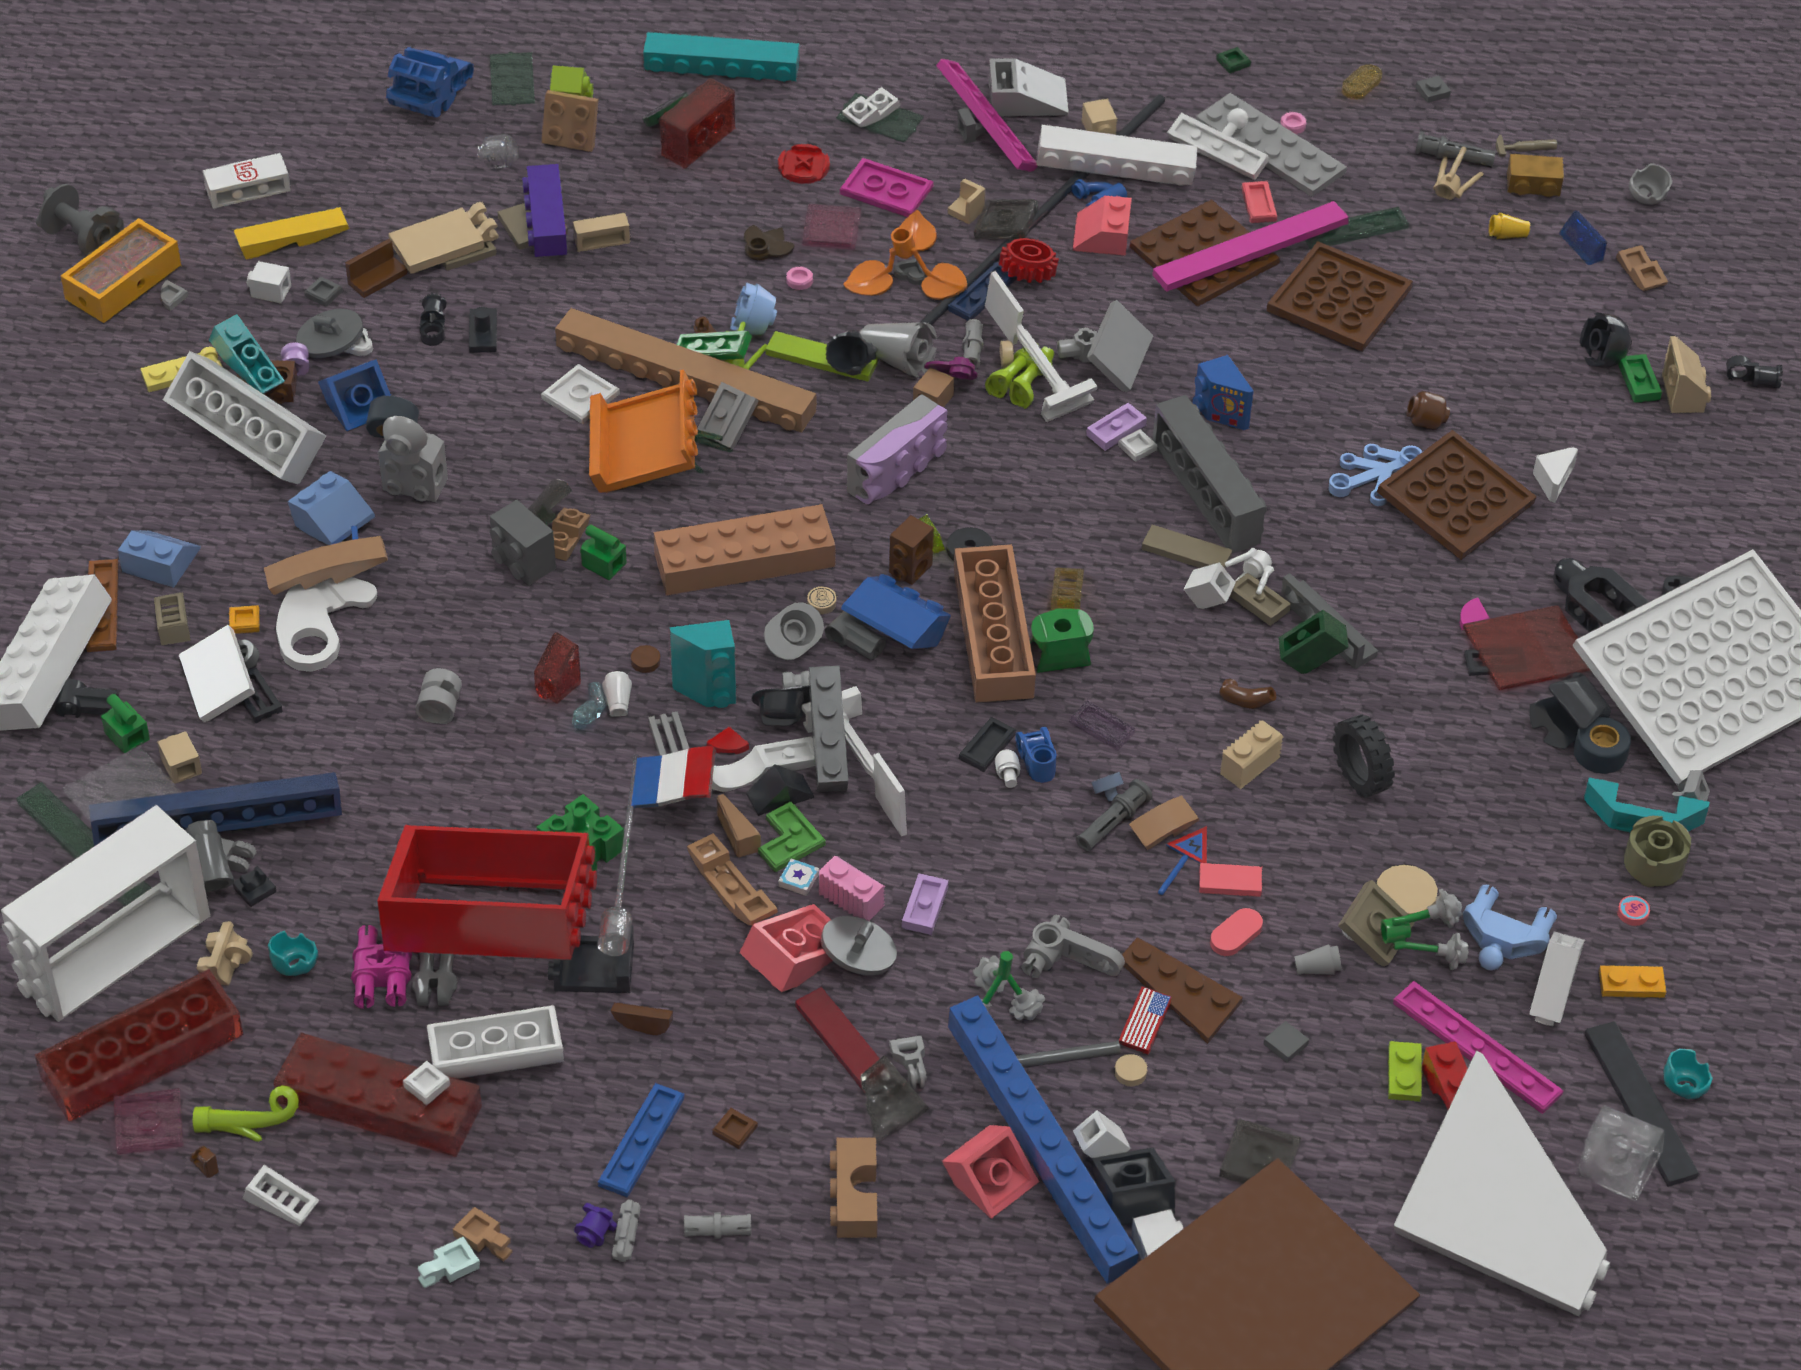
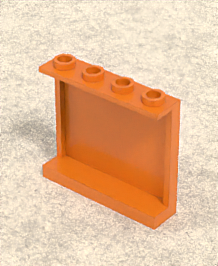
(642, 436)

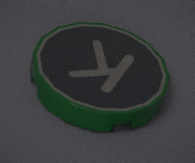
(652, 117)

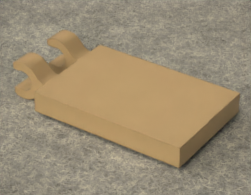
(443, 237)

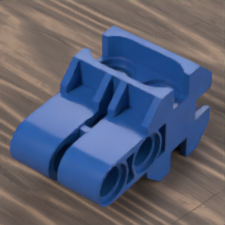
(426, 80)

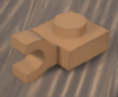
(483, 1231)

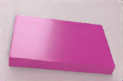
(886, 187)

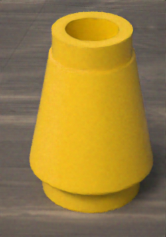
(1508, 227)

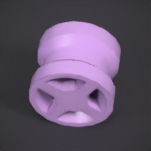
(298, 353)

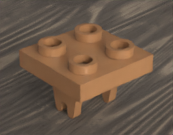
(570, 120)

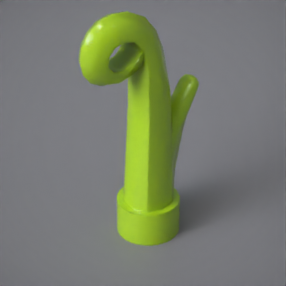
(241, 1122)

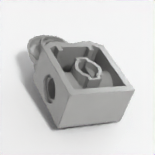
(412, 460)

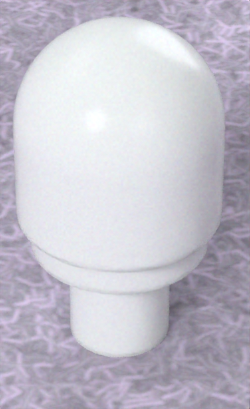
(1008, 763)

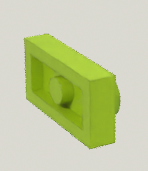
(1405, 1071)

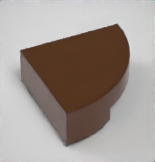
(205, 1161)

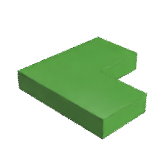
(796, 837)

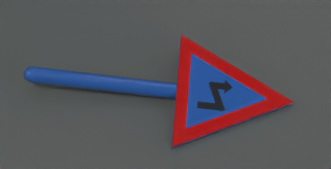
(1190, 846)

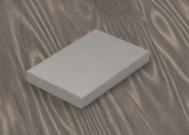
(1120, 346)

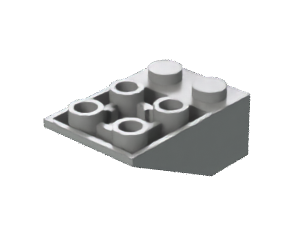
(1025, 89)

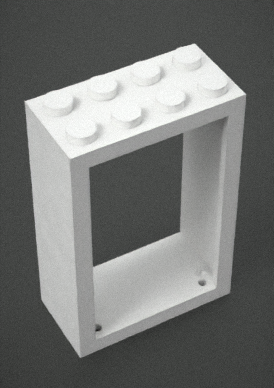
(124, 939)

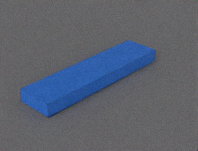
(641, 1140)

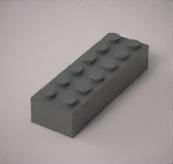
(1209, 474)

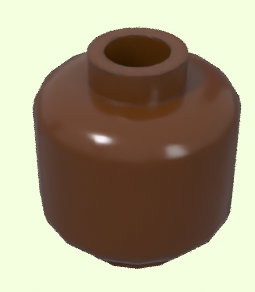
(1428, 410)

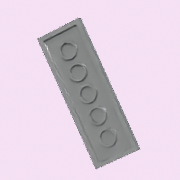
(1287, 152)

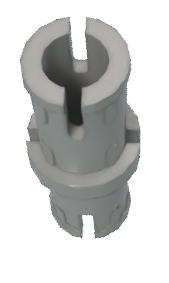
(973, 343)
(717, 1225)

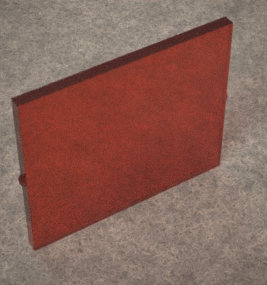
(1526, 647)

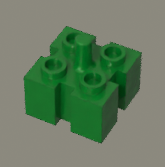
(584, 817)

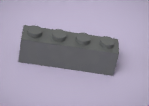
(828, 728)

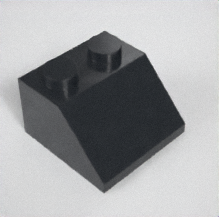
(1134, 1183)

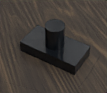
(483, 330)

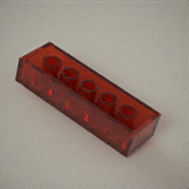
(139, 1044)
(371, 1095)

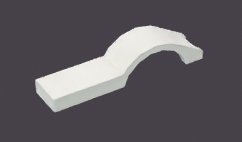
(790, 754)

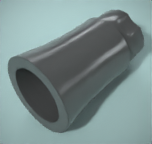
(211, 855)

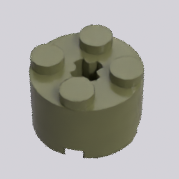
(1657, 851)

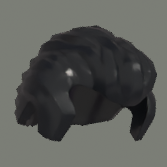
(850, 352)

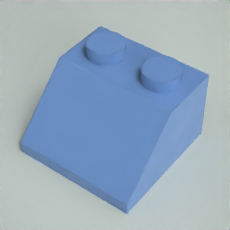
(329, 509)
(156, 556)

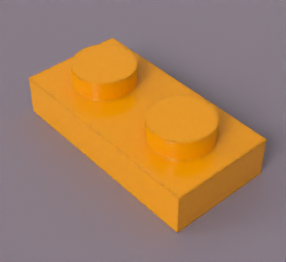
(1632, 981)

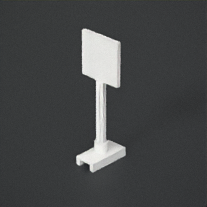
(1009, 316)
(887, 788)

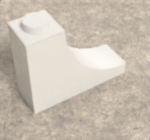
(1556, 978)

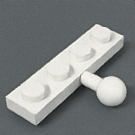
(1221, 145)

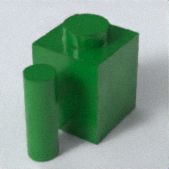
(602, 553)
(124, 725)

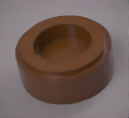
(645, 659)

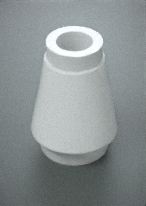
(617, 692)

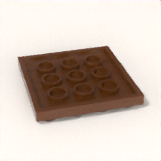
(1191, 233)
(1339, 296)
(1456, 494)

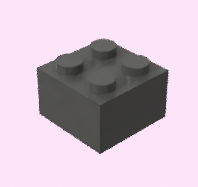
(522, 542)

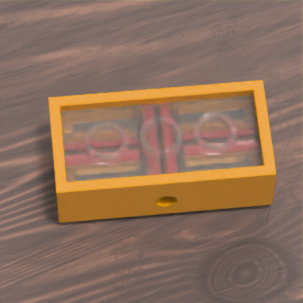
(121, 270)

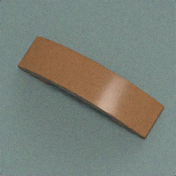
(728, 883)

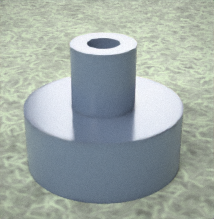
(1108, 785)

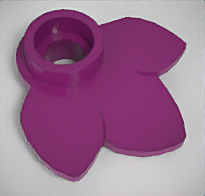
(958, 368)

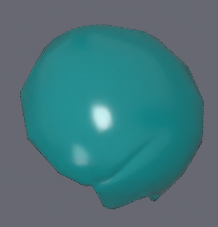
(284, 949)
(1684, 1067)

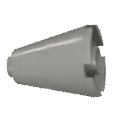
(902, 344)

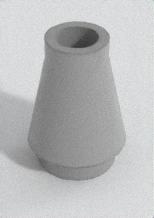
(1319, 961)

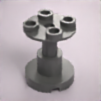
(92, 228)

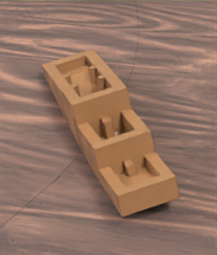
(330, 561)

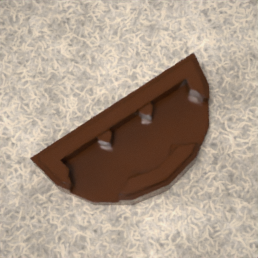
(642, 1019)

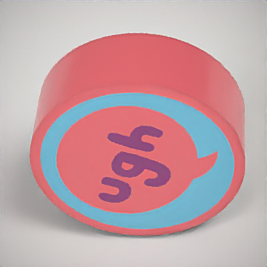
(1633, 910)

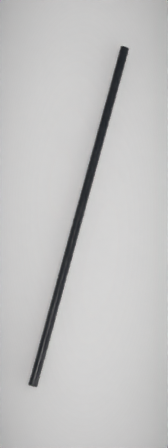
(1045, 209)

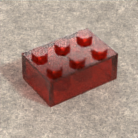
(697, 123)

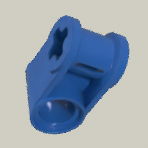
(1037, 754)

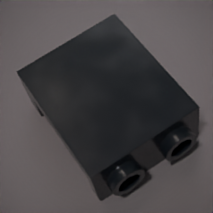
(592, 969)

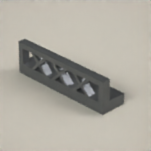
(1307, 602)

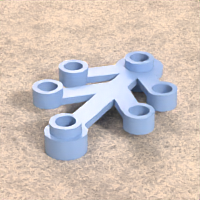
(1341, 484)

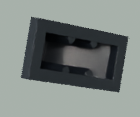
(778, 788)

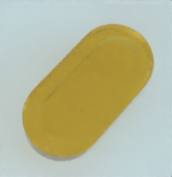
(1361, 81)

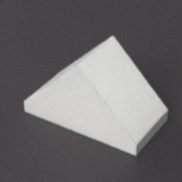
(1553, 470)

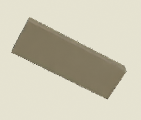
(1184, 548)

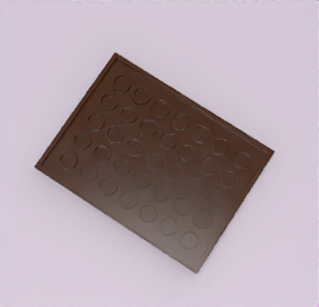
(1258, 1285)

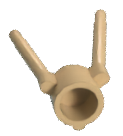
(1449, 184)

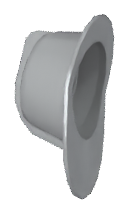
(793, 631)

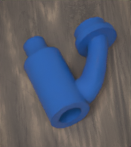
(1082, 189)

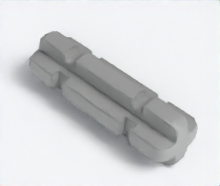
(626, 1231)

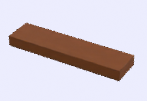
(105, 634)

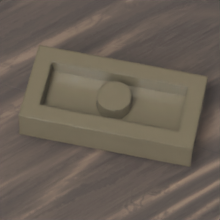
(1266, 606)

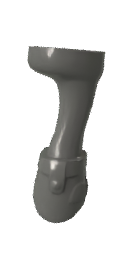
(427, 978)

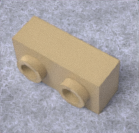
(601, 232)

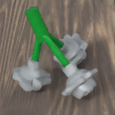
(993, 976)

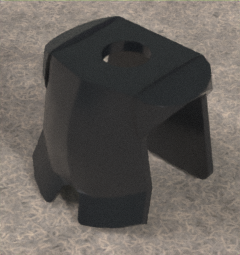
(1572, 707)

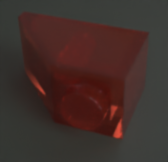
(558, 669)

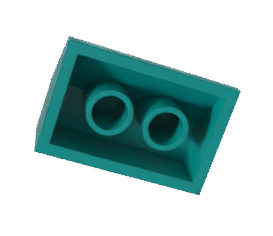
(704, 663)

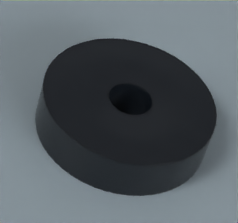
(967, 537)

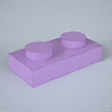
(1116, 426)
(925, 904)

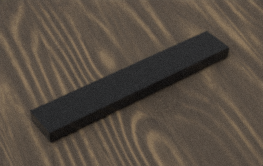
(1640, 1099)

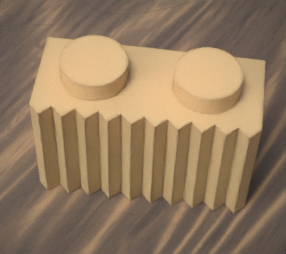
(1251, 754)

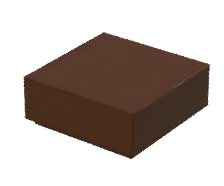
(734, 1128)

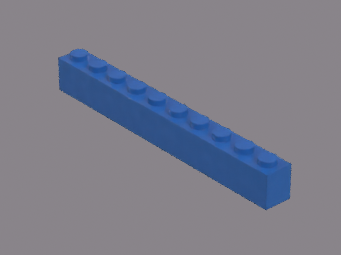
(1042, 1139)

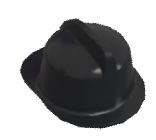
(781, 706)

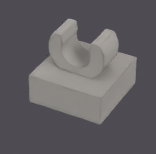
(1693, 787)

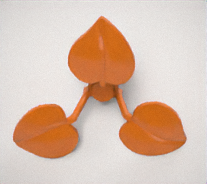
(911, 236)

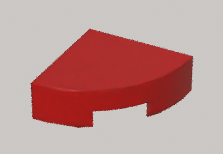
(728, 742)

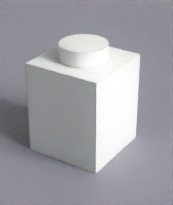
(269, 282)
(1209, 586)
(1100, 1136)

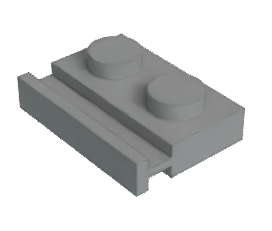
(728, 414)

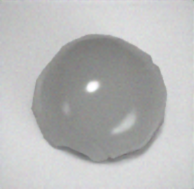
(1652, 180)

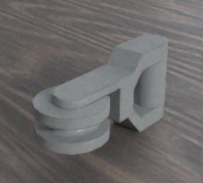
(911, 1060)

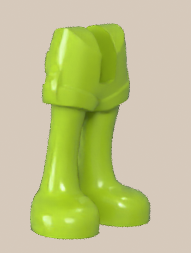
(1020, 388)

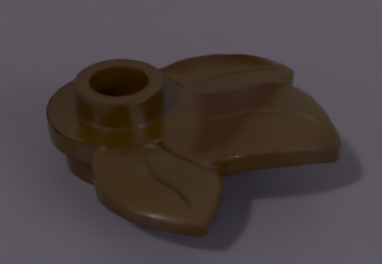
(765, 244)

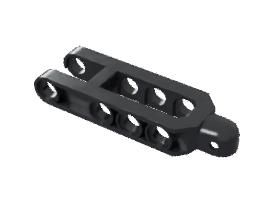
(1602, 580)

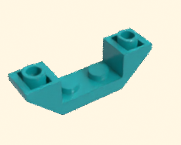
(1602, 799)

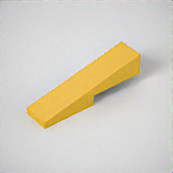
(302, 229)

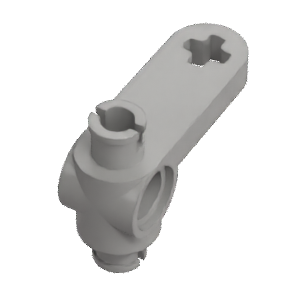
(1055, 939)

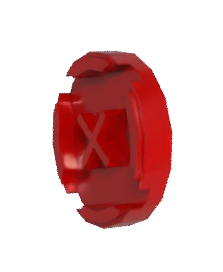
(803, 164)

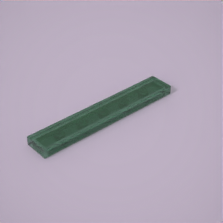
(66, 828)

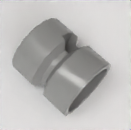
(438, 696)

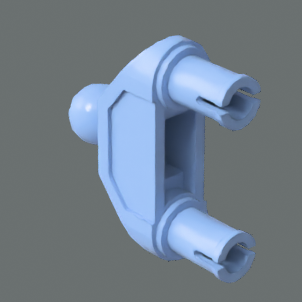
(1502, 935)

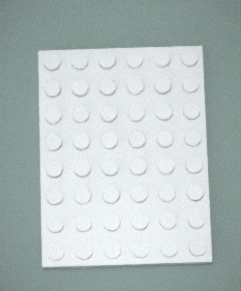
(1704, 665)

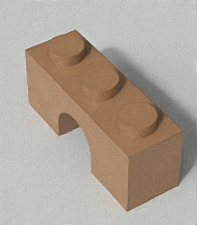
(855, 1210)

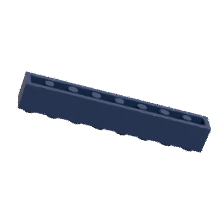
(229, 806)

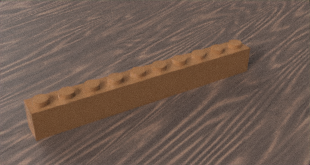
(663, 360)

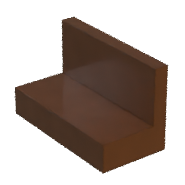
(374, 269)

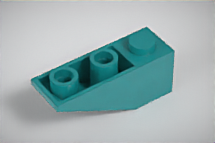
(244, 354)

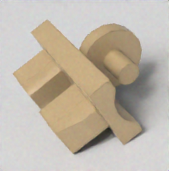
(226, 952)

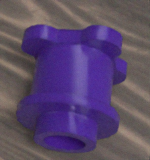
(594, 1225)

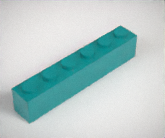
(721, 56)

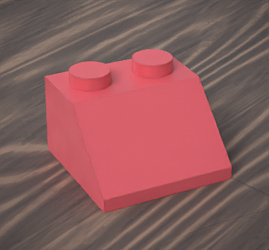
(1103, 226)
(991, 1169)

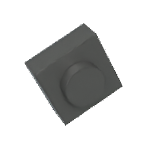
(1433, 89)

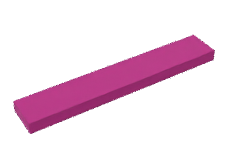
(987, 115)
(1452, 1027)

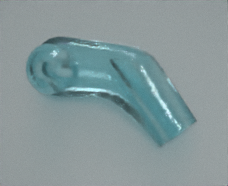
(592, 708)

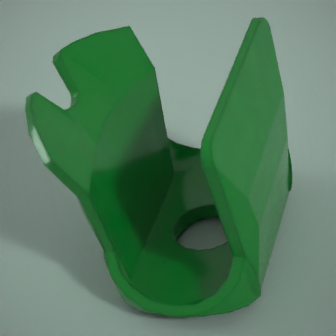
(1062, 638)

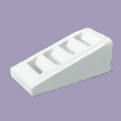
(255, 1196)

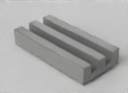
(665, 721)

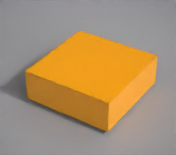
(244, 619)

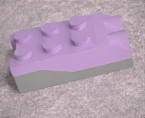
(897, 450)

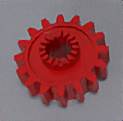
(1028, 260)

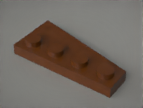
(1194, 996)

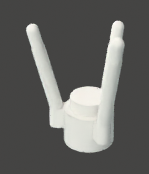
(1257, 564)

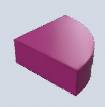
(1472, 612)

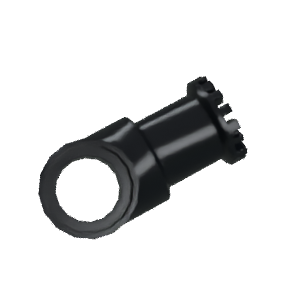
(432, 319)
(1754, 372)

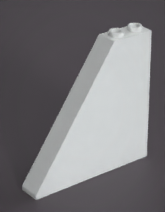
(1500, 1202)

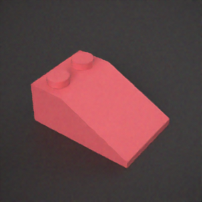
(788, 947)

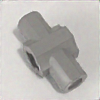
(1078, 346)

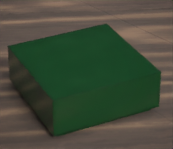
(1233, 60)

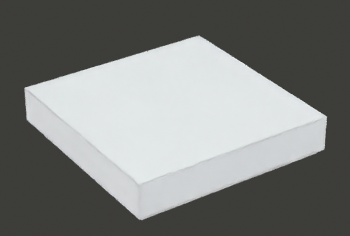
(573, 392)

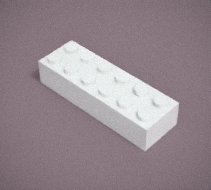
(244, 418)
(48, 648)

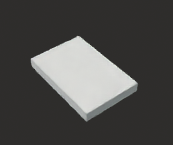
(216, 673)

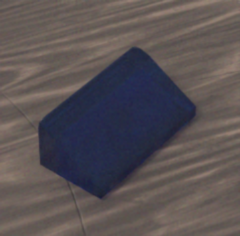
(1583, 238)

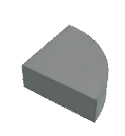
(172, 295)

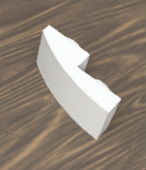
(870, 110)

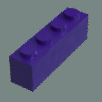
(546, 209)

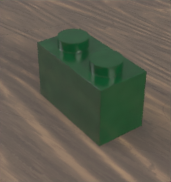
(1313, 642)

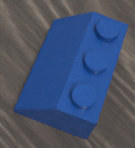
(898, 612)

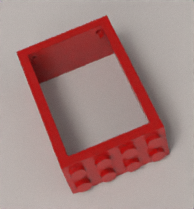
(487, 859)

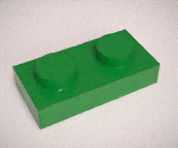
(1640, 378)

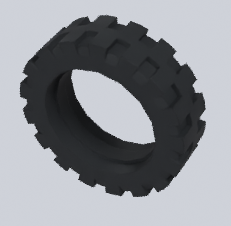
(1363, 732)

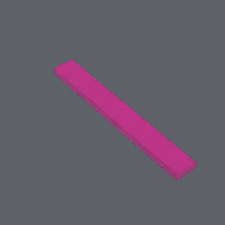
(1250, 246)

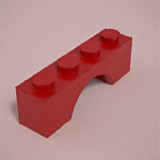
(1444, 1070)

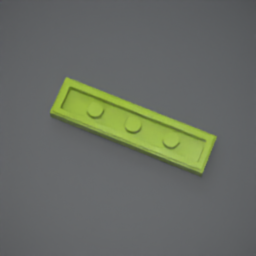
(809, 354)

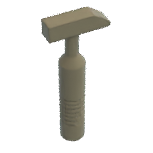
(1525, 145)

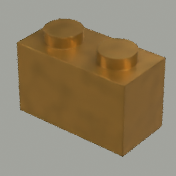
(1535, 175)

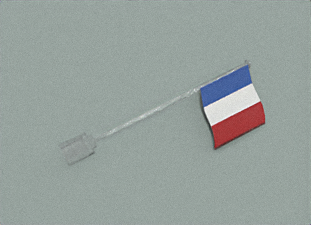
(654, 784)

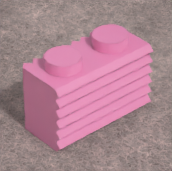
(851, 889)

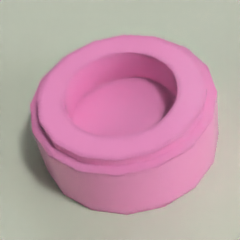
(1294, 122)
(799, 278)

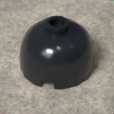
(1609, 336)

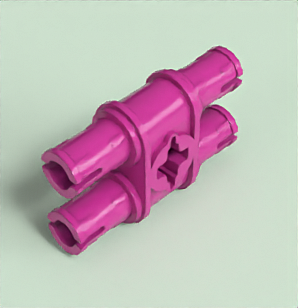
(378, 969)

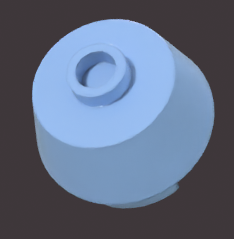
(754, 308)

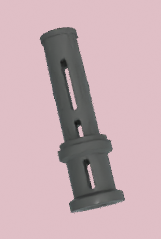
(1443, 148)
(1122, 807)

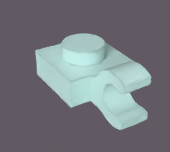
(450, 1261)

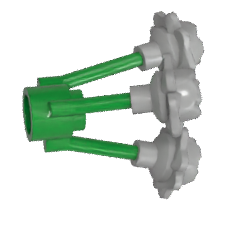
(1448, 909)

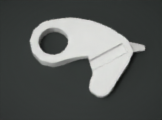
(306, 614)

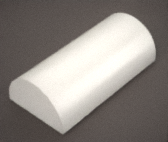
(496, 1042)

